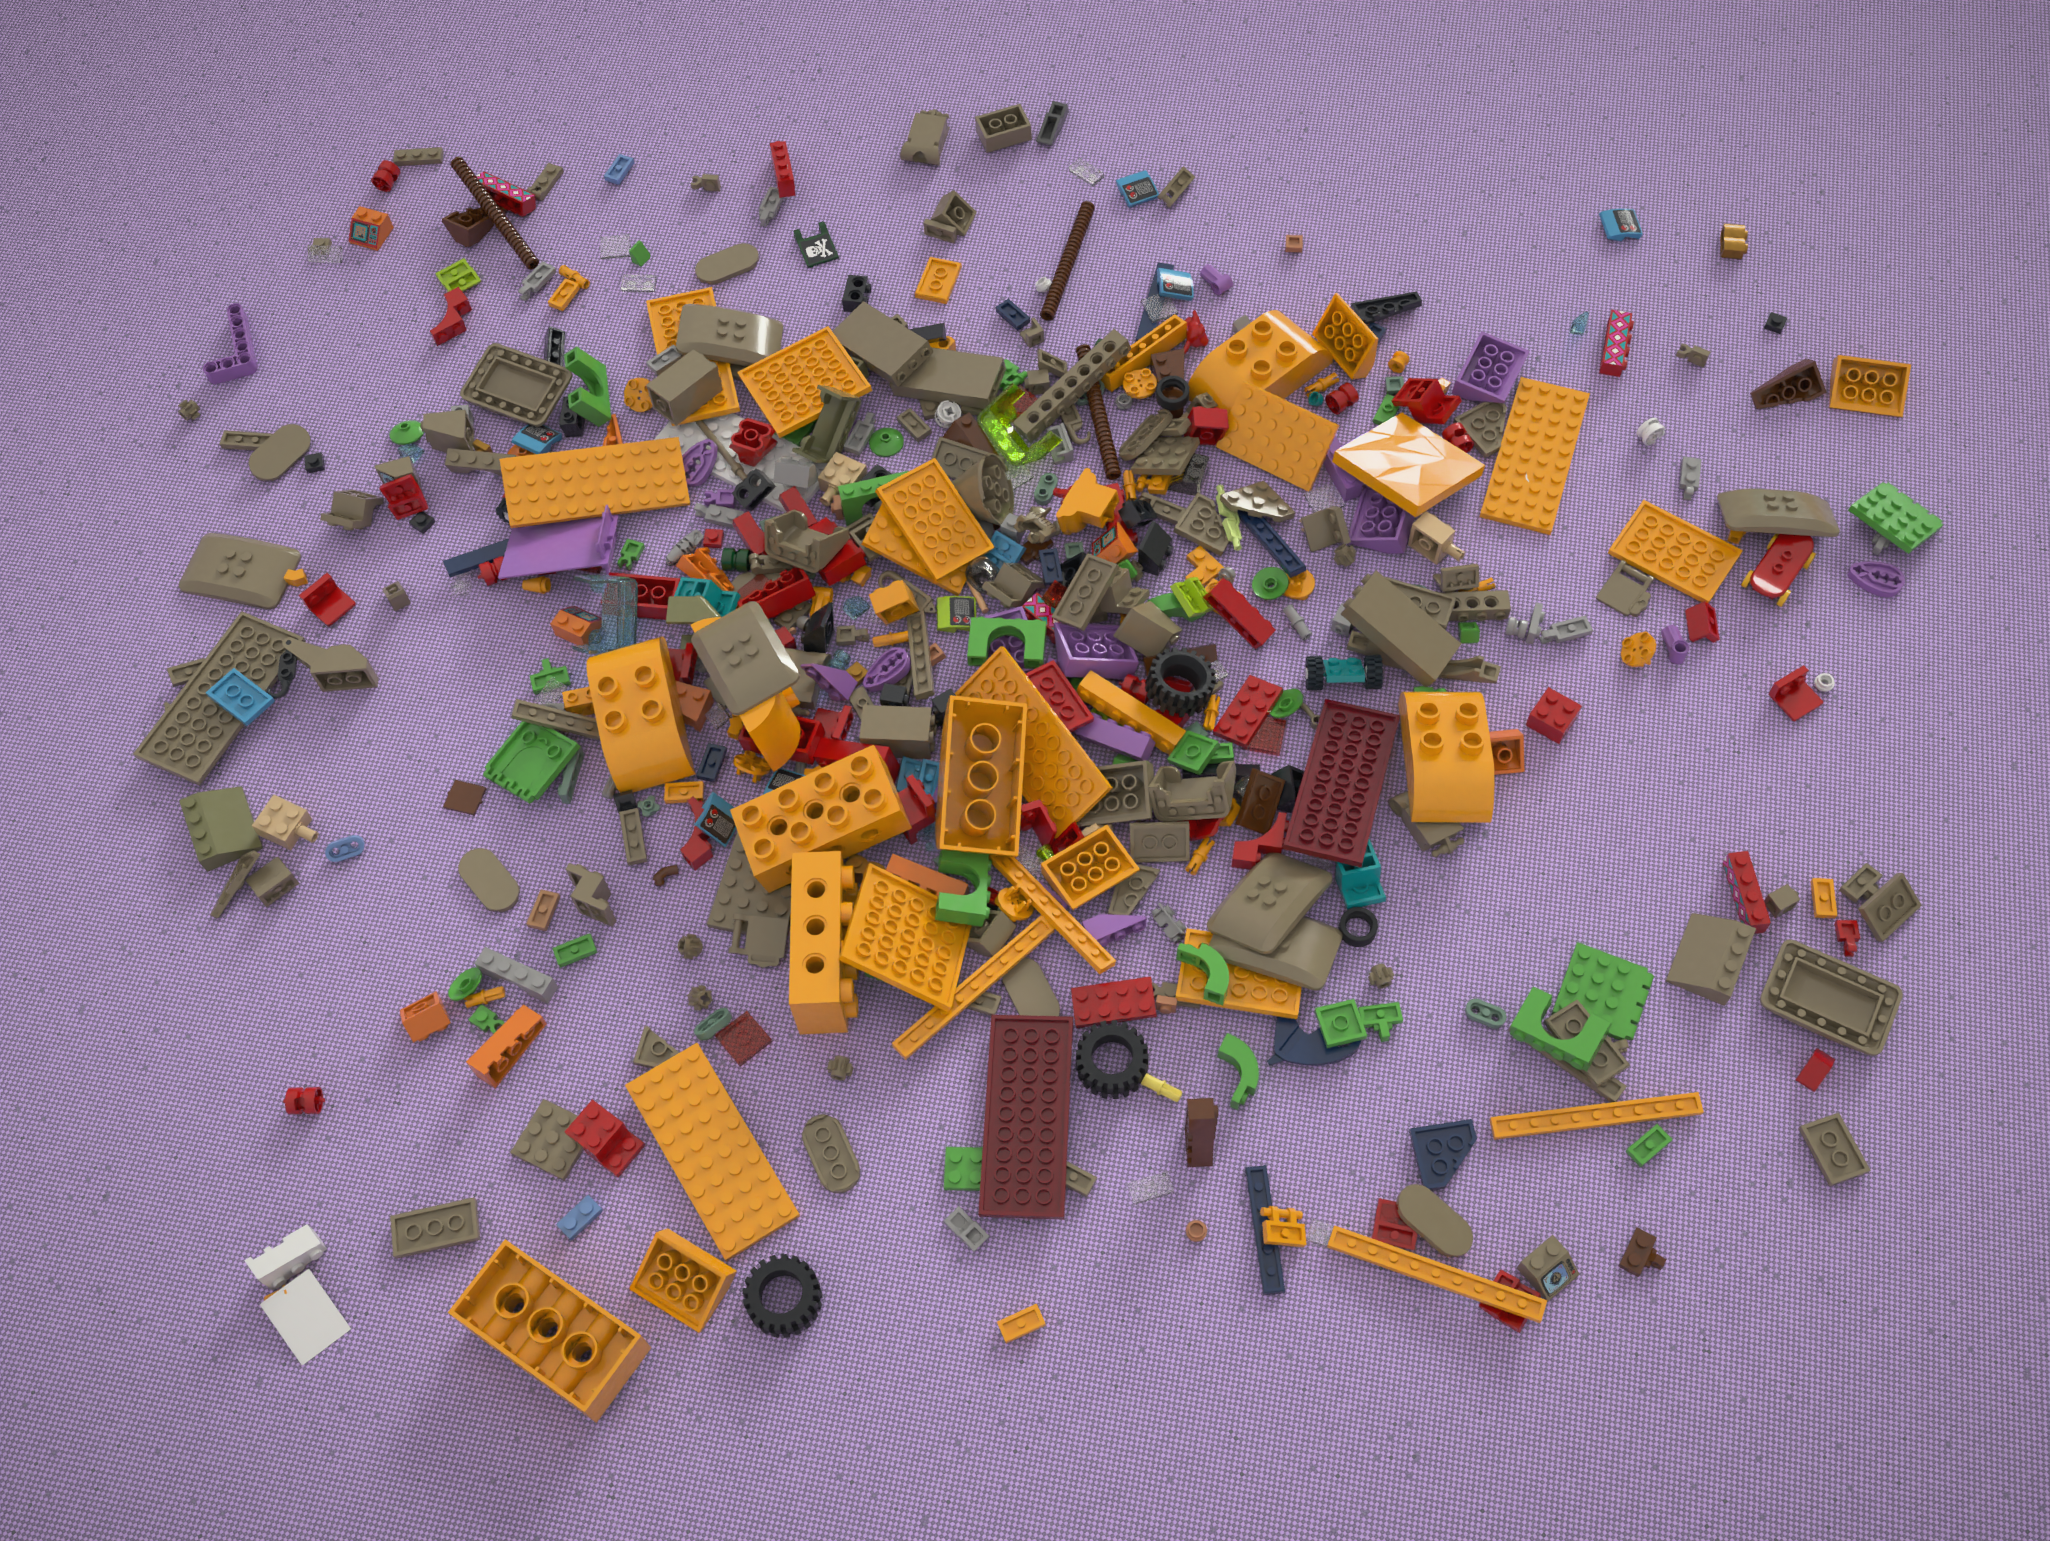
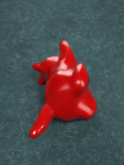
(1195, 333)

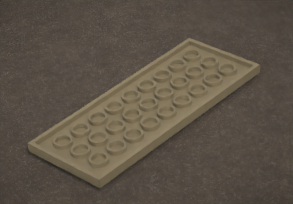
(194, 727)

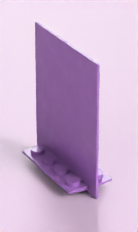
(561, 546)

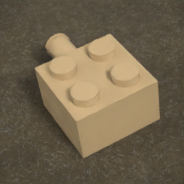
(838, 472)
(1433, 539)
(284, 823)

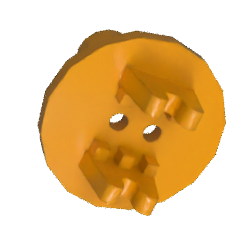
(1141, 389)
(632, 395)
(1300, 586)
(1638, 649)
(751, 764)
(1014, 904)

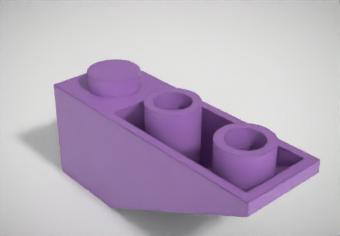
(835, 682)
(1109, 927)

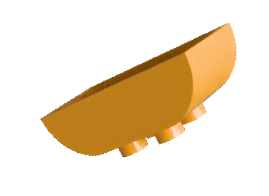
(1265, 353)
(639, 715)
(771, 722)
(1447, 756)
(981, 776)

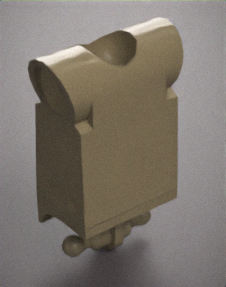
(926, 137)
(806, 688)
(1427, 833)

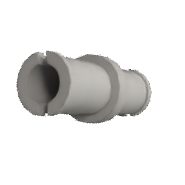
(1297, 622)

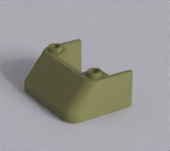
(832, 425)
(688, 611)

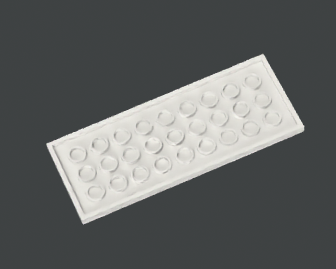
(723, 428)

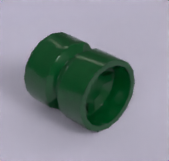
(735, 559)

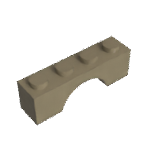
(465, 461)

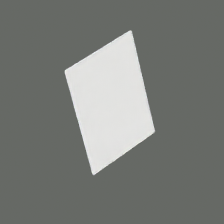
(305, 1317)

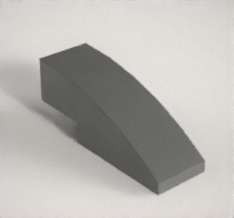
(1052, 123)

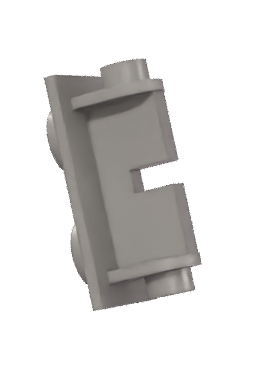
(1165, 916)

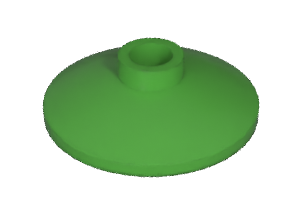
(406, 432)
(886, 442)
(1267, 577)
(1287, 703)
(465, 984)

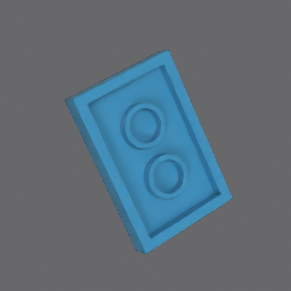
(240, 697)

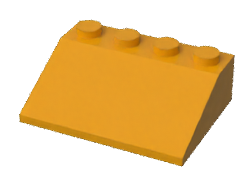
(1347, 338)
(1869, 385)
(1088, 867)
(682, 1279)

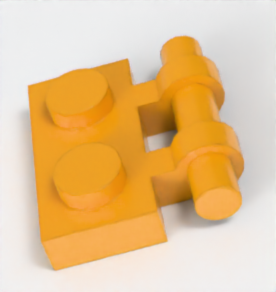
(1156, 485)
(1283, 1233)

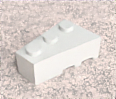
(288, 1258)

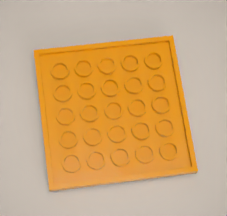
(788, 380)
(900, 940)

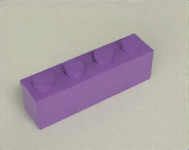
(1345, 483)
(1117, 738)

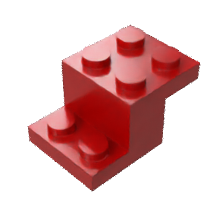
(1426, 400)
(917, 807)
(605, 1138)

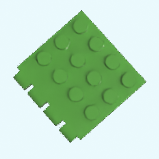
(1896, 517)
(530, 760)
(1606, 988)

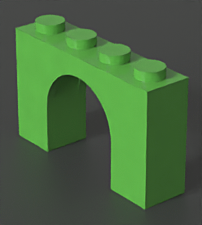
(593, 404)
(856, 494)
(986, 630)
(969, 908)
(1577, 1051)

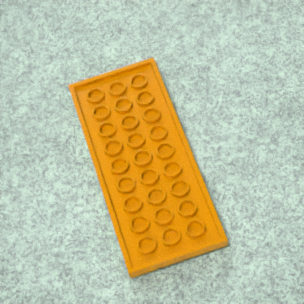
(665, 321)
(1539, 444)
(585, 480)
(1054, 761)
(712, 1151)

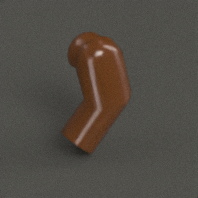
(664, 872)

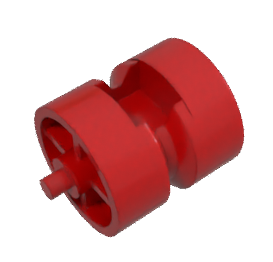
(385, 176)
(1342, 398)
(1458, 436)
(490, 571)
(1135, 688)
(300, 1100)

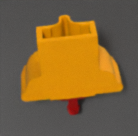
(1085, 504)

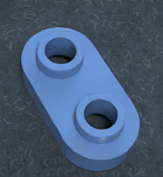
(345, 848)

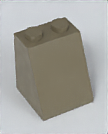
(448, 430)
(1148, 630)

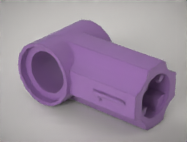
(1218, 282)
(1675, 644)

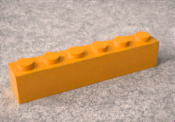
(1158, 340)
(1129, 711)

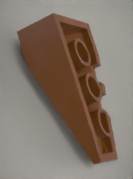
(469, 226)
(1792, 385)
(968, 432)

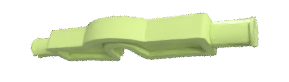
(1231, 523)

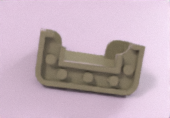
(796, 544)
(1192, 797)

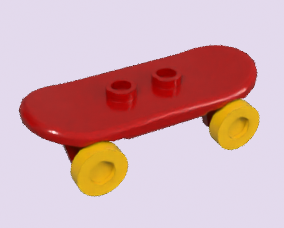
(1781, 565)

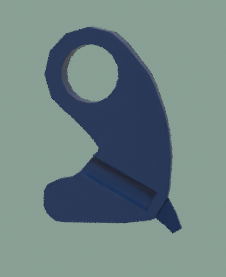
(1300, 1048)

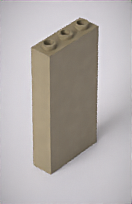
(882, 343)
(955, 377)
(1400, 628)

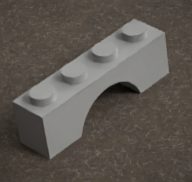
(530, 980)

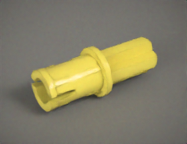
(1161, 1087)

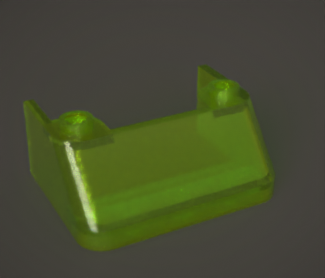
(997, 421)

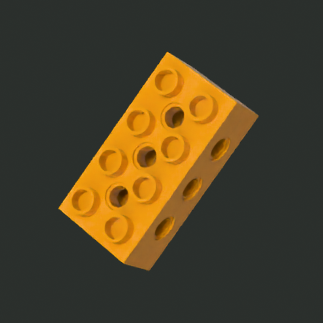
(828, 810)
(820, 915)
(549, 1302)

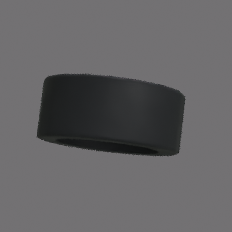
(1172, 404)
(1363, 913)

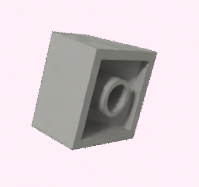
(795, 472)

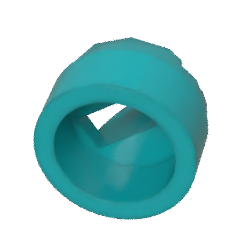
(1315, 399)

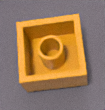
(893, 602)

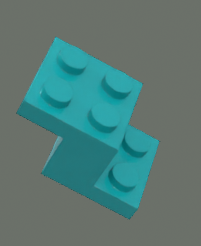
(722, 601)
(1361, 885)

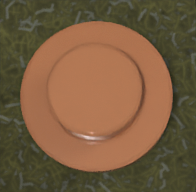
(1196, 1230)

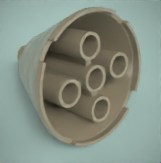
(987, 489)

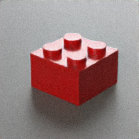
(1207, 424)
(1553, 715)

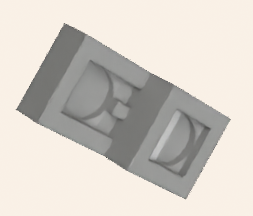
(966, 1229)

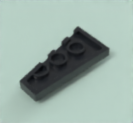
(1381, 308)

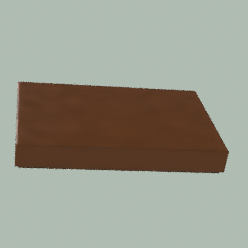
(1260, 802)

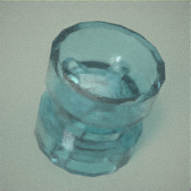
(839, 660)

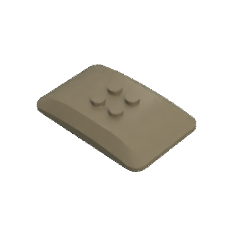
(728, 334)
(516, 385)
(1777, 512)
(239, 570)
(745, 658)
(1269, 902)
(1300, 959)
(1831, 998)

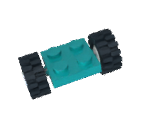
(1343, 671)

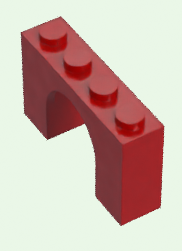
(754, 537)
(845, 561)

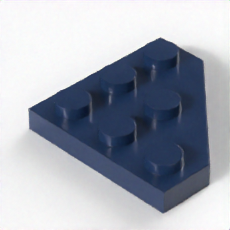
(1441, 1150)

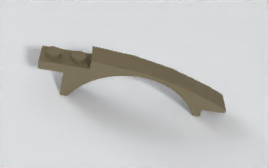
(1469, 669)

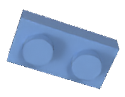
(619, 169)
(579, 1217)

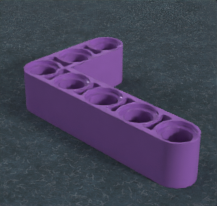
(244, 360)

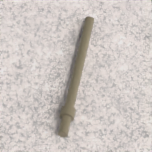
(737, 469)

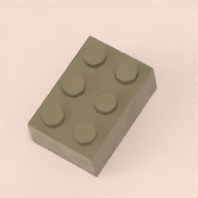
(1003, 128)

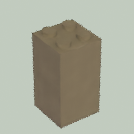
(684, 387)
(902, 728)

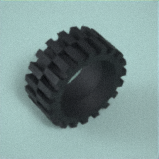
(1183, 665)
(1111, 1083)
(798, 1316)

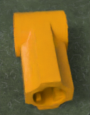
(823, 596)

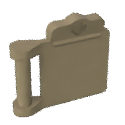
(1625, 594)
(764, 939)

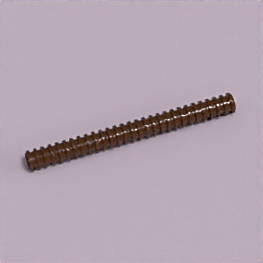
(494, 213)
(1067, 261)
(1101, 424)

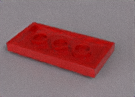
(1060, 695)
(1248, 711)
(1113, 1001)

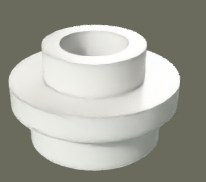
(1043, 284)
(1827, 679)

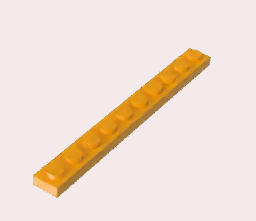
(1054, 912)
(974, 987)
(1596, 1115)
(1437, 1274)

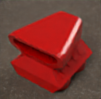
(753, 441)

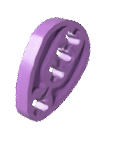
(707, 459)
(1867, 573)
(884, 662)

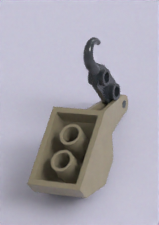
(332, 668)

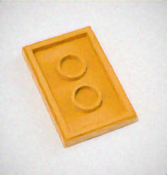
(938, 280)

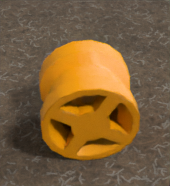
(1398, 362)

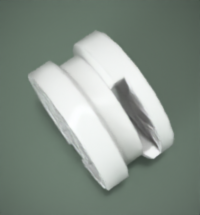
(947, 413)
(1650, 431)

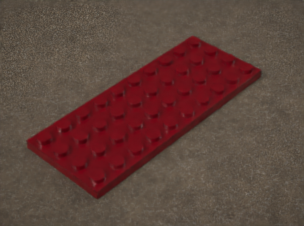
(1342, 783)
(1026, 1117)

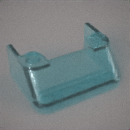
(618, 613)

